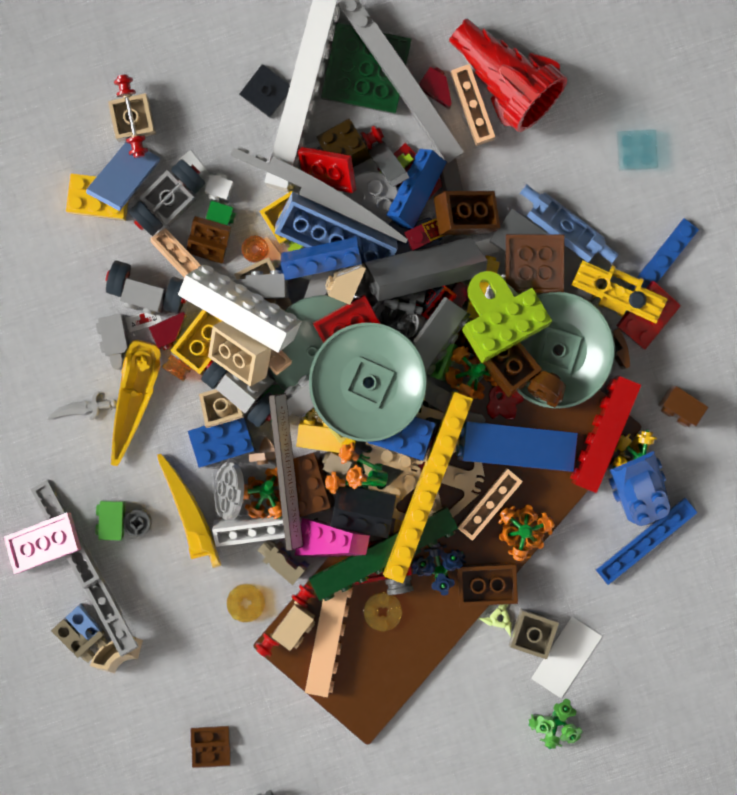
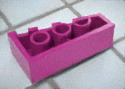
(326, 541)

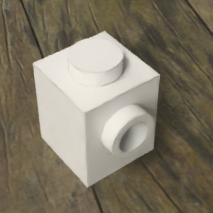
(218, 187)

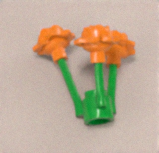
(354, 475)

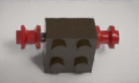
(347, 141)

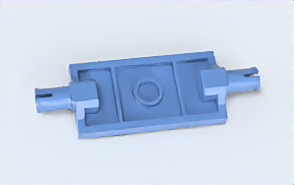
(559, 220)

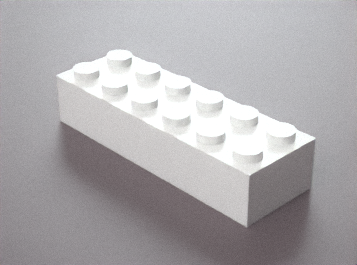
(240, 307)

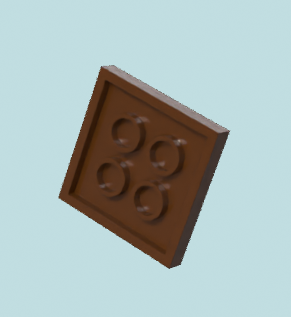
(535, 262)

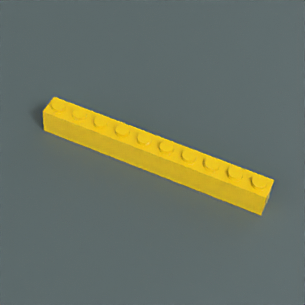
(427, 487)

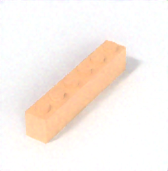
(327, 645)

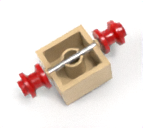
(131, 116)
(293, 626)

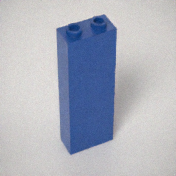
(517, 446)

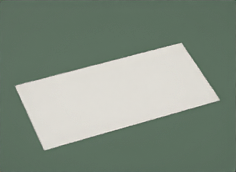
(566, 657)

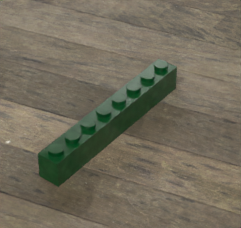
(358, 567)

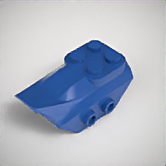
(641, 489)

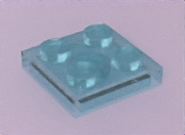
(637, 149)

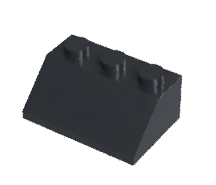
(363, 510)

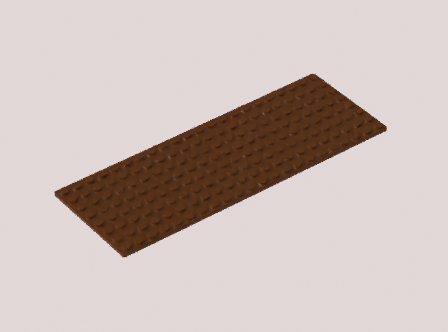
(386, 668)

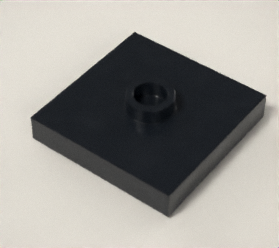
(265, 90)

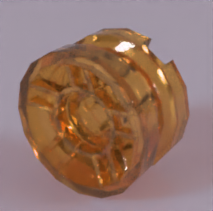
(253, 241)
(177, 367)

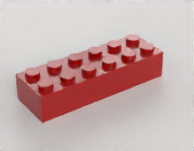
(606, 433)

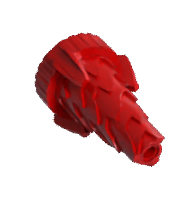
(520, 85)

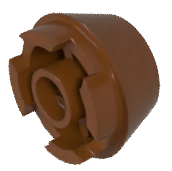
(547, 388)

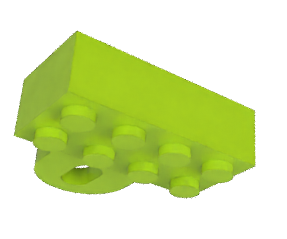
(503, 319)

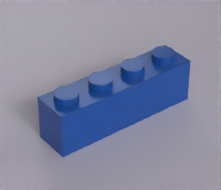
(417, 188)
(321, 258)

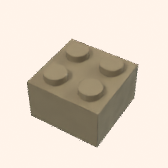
(533, 634)

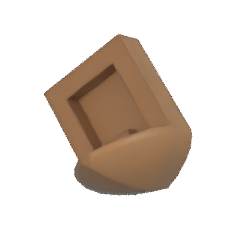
(266, 453)

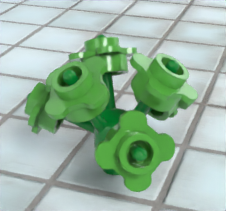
(549, 725)

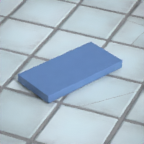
(122, 177)

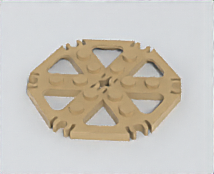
(408, 479)

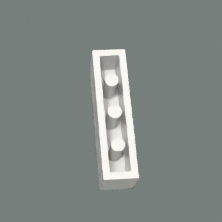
(246, 530)

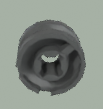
(143, 517)
(397, 588)

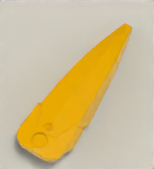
(136, 387)
(195, 525)

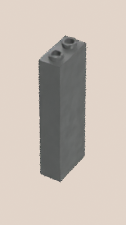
(518, 224)
(424, 269)

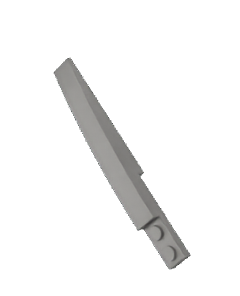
(401, 79)
(318, 191)
(89, 576)

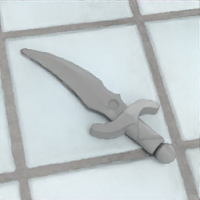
(82, 408)

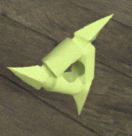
(501, 610)

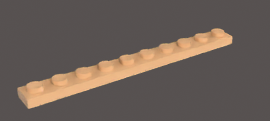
(186, 263)

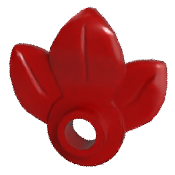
(503, 405)

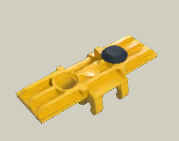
(617, 298)

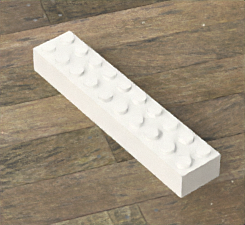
(304, 87)

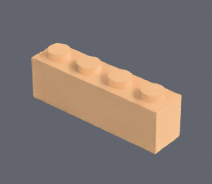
(472, 105)
(489, 504)

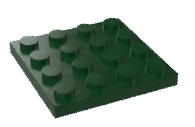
(356, 76)

